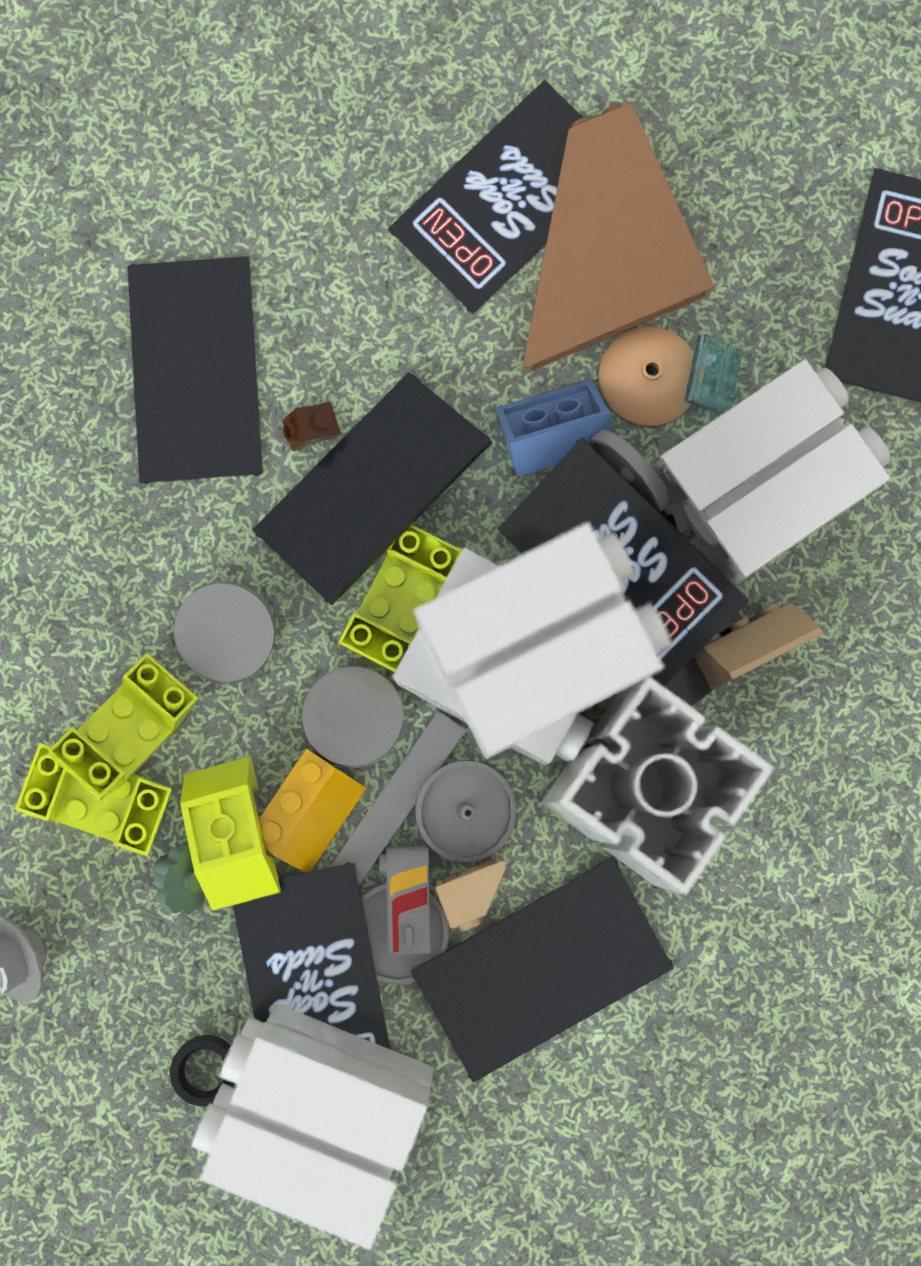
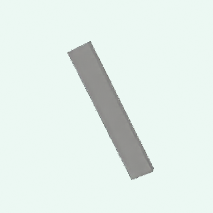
(399, 795)

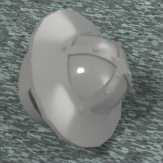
(21, 961)

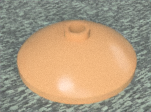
(633, 392)

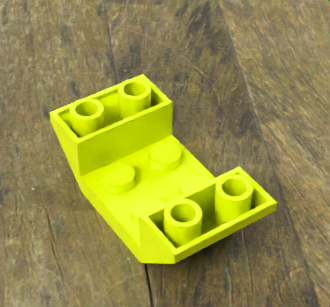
(407, 580)
(125, 728)
(125, 816)
(227, 834)

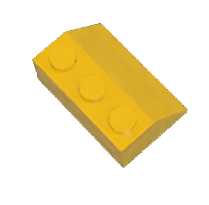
(308, 811)

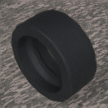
(177, 1073)

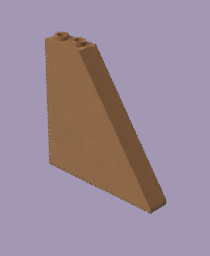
(612, 242)

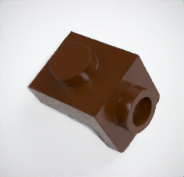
(310, 425)

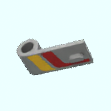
(407, 899)

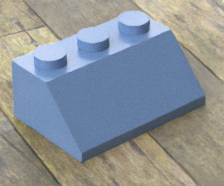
(548, 425)

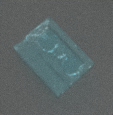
(713, 374)

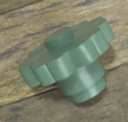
(177, 881)

